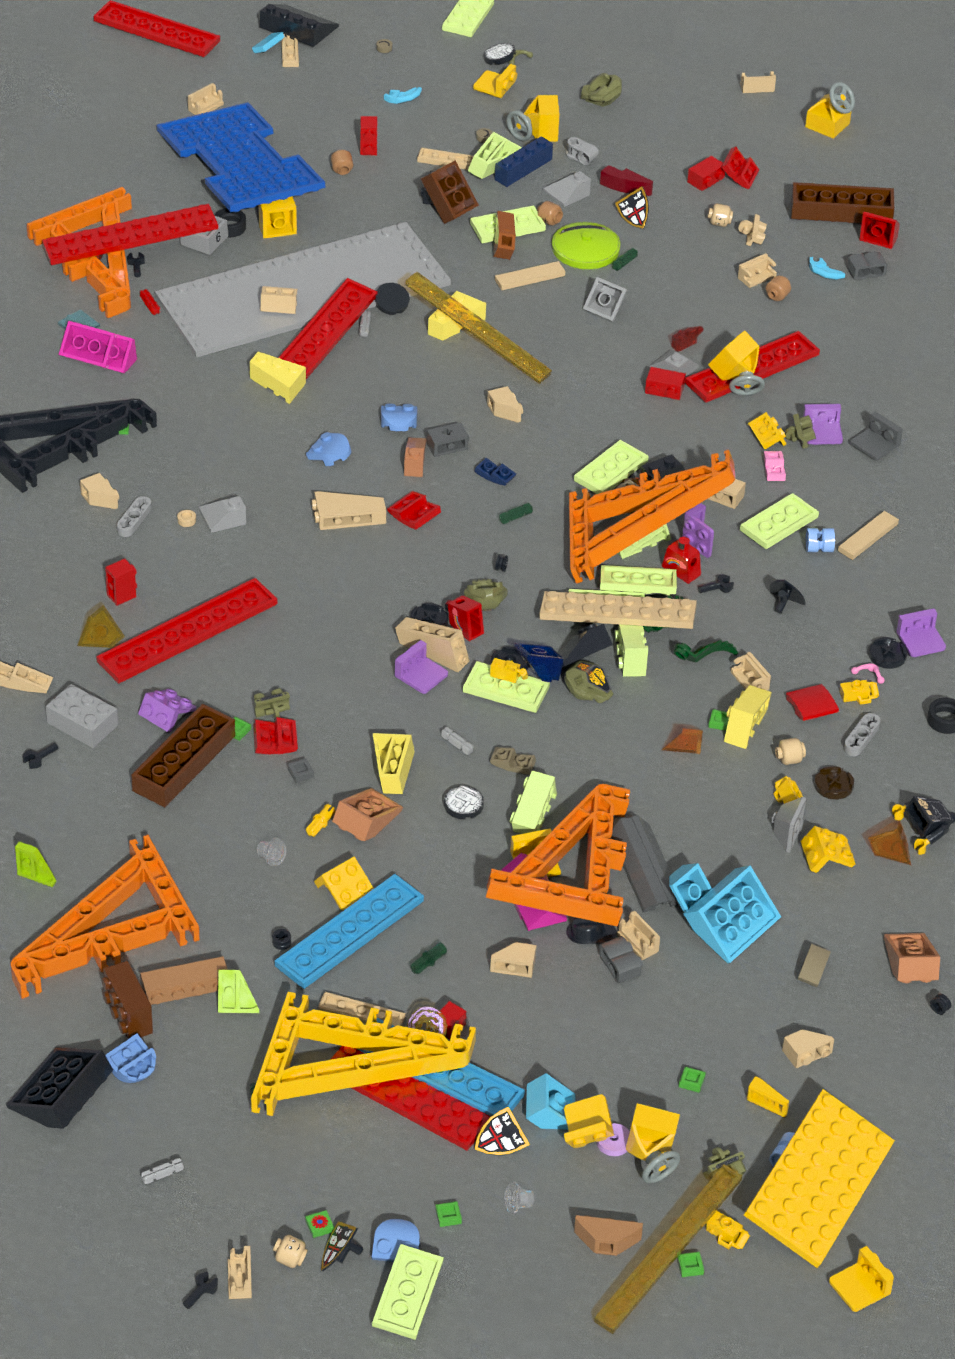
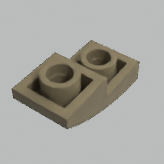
(508, 759)
(814, 965)

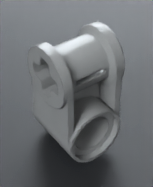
(581, 151)

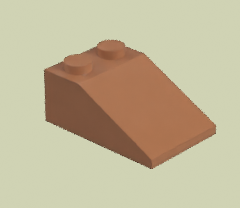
(365, 813)
(912, 957)

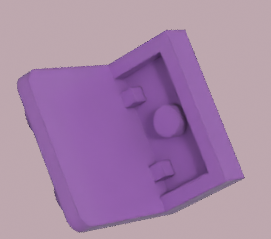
(825, 423)
(697, 531)
(919, 633)
(418, 670)
(163, 708)

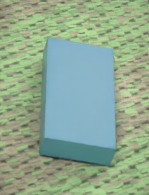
(268, 42)

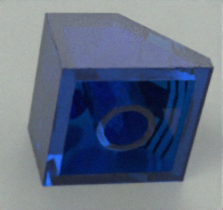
(541, 660)

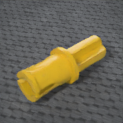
(320, 820)

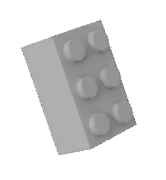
(82, 716)

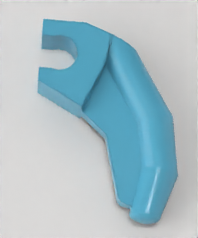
(397, 97)
(823, 270)

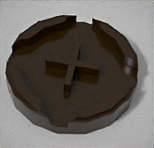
(834, 783)

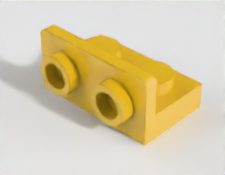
(766, 430)

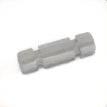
(365, 323)
(456, 740)
(162, 1171)

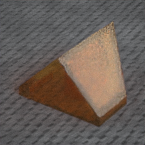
(688, 742)
(891, 843)

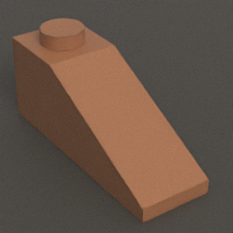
(414, 457)

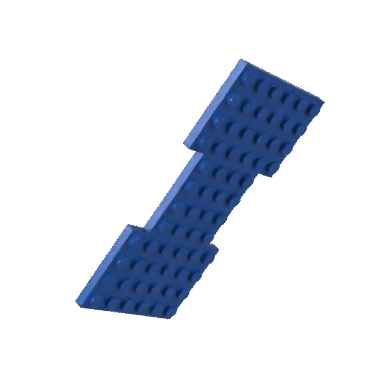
(244, 162)

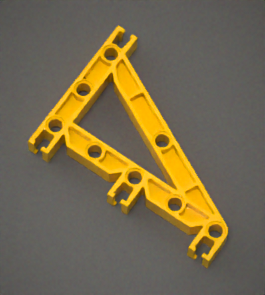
(395, 1053)

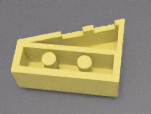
(443, 327)
(278, 375)
(744, 714)
(394, 760)

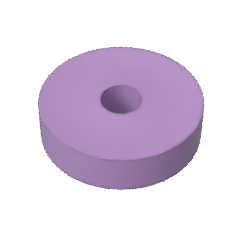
(617, 1147)

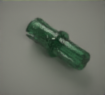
(428, 958)

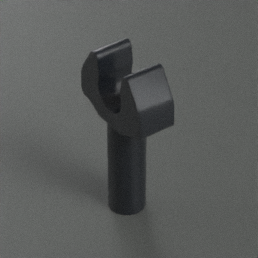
(136, 262)
(723, 583)
(36, 757)
(202, 1288)

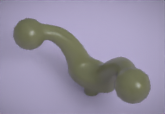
(518, 52)

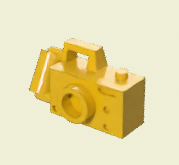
(507, 670)
(859, 691)
(787, 790)
(727, 1230)

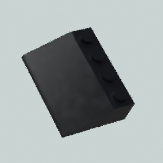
(296, 23)
(61, 1086)

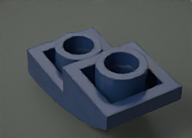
(497, 474)

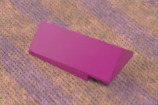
(98, 347)
(533, 917)

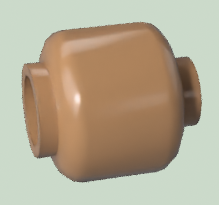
(342, 162)
(550, 213)
(778, 288)

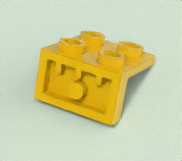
(528, 842)
(346, 883)

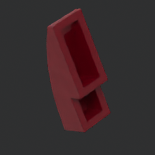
(624, 181)

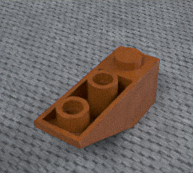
(504, 235)

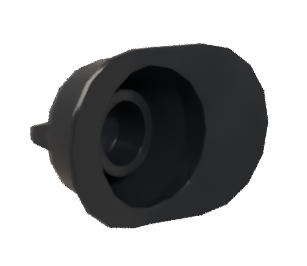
(590, 932)

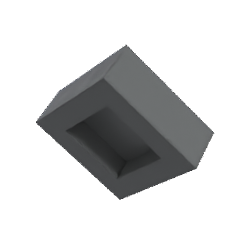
(300, 770)

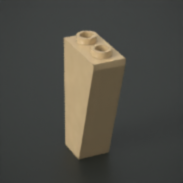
(347, 510)
(444, 643)

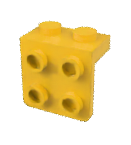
(496, 83)
(824, 845)
(588, 1121)
(864, 1281)

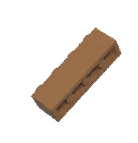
(182, 980)

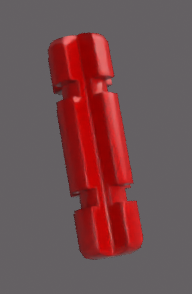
(150, 301)

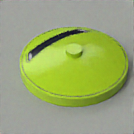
(586, 245)

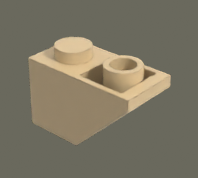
(504, 404)
(99, 492)
(807, 1047)

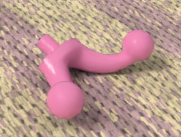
(871, 667)

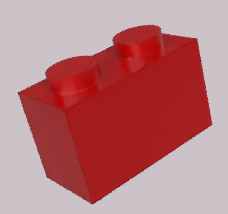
(368, 135)
(706, 173)
(665, 383)
(121, 581)

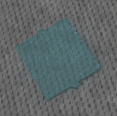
(79, 317)

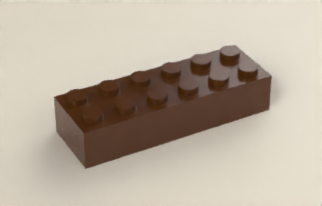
(839, 202)
(183, 755)

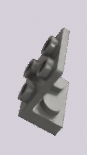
(879, 438)

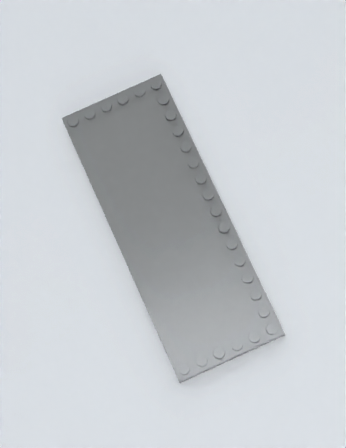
(226, 306)

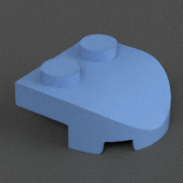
(399, 417)
(330, 448)
(132, 1060)
(390, 1236)

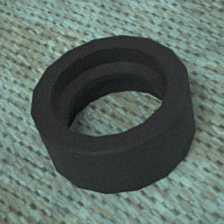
(233, 229)
(938, 724)

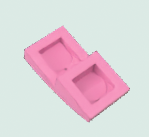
(774, 466)

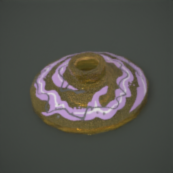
(433, 1018)

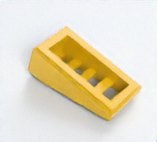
(767, 1097)

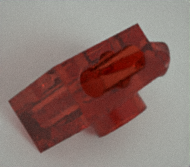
(686, 338)

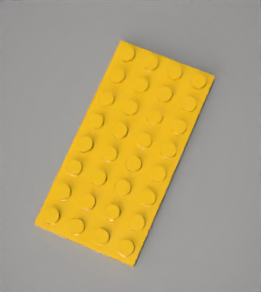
(819, 1178)

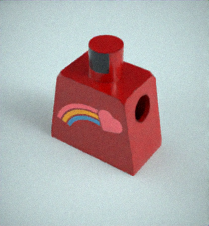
(684, 559)
(466, 616)

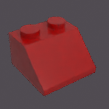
(879, 230)

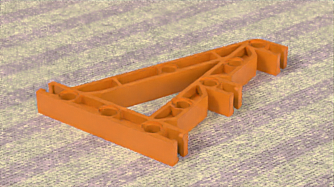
(109, 282)
(656, 505)
(590, 816)
(70, 945)

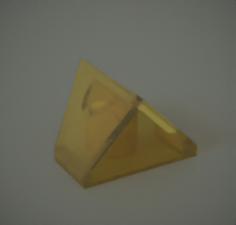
(100, 630)

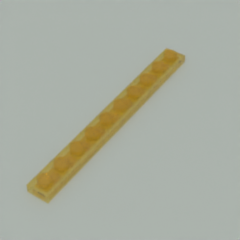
(478, 327)
(667, 1249)

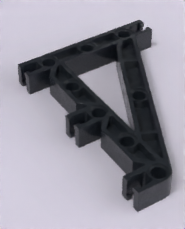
(79, 430)

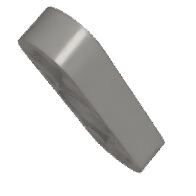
(134, 523)
(862, 727)

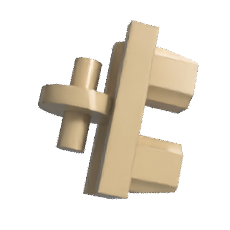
(754, 230)

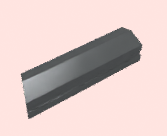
(644, 863)

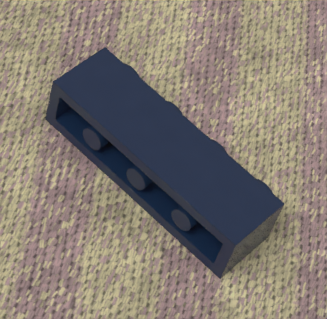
(523, 161)

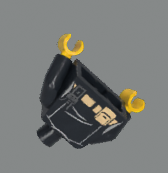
(928, 817)

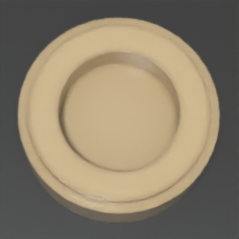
(186, 518)

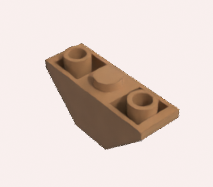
(606, 1234)

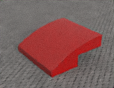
(740, 169)
(414, 510)
(812, 702)
(275, 737)

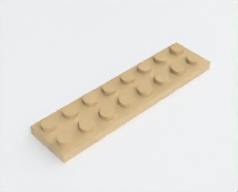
(618, 609)

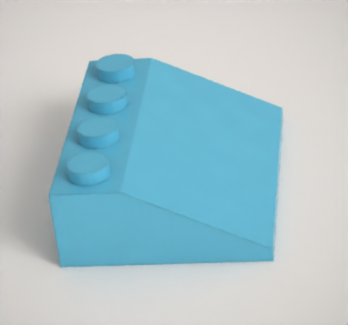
(733, 913)

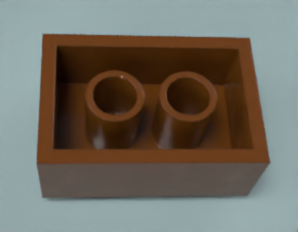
(449, 192)
(127, 1000)

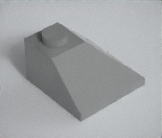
(569, 189)
(605, 299)
(675, 362)
(224, 514)
(789, 822)

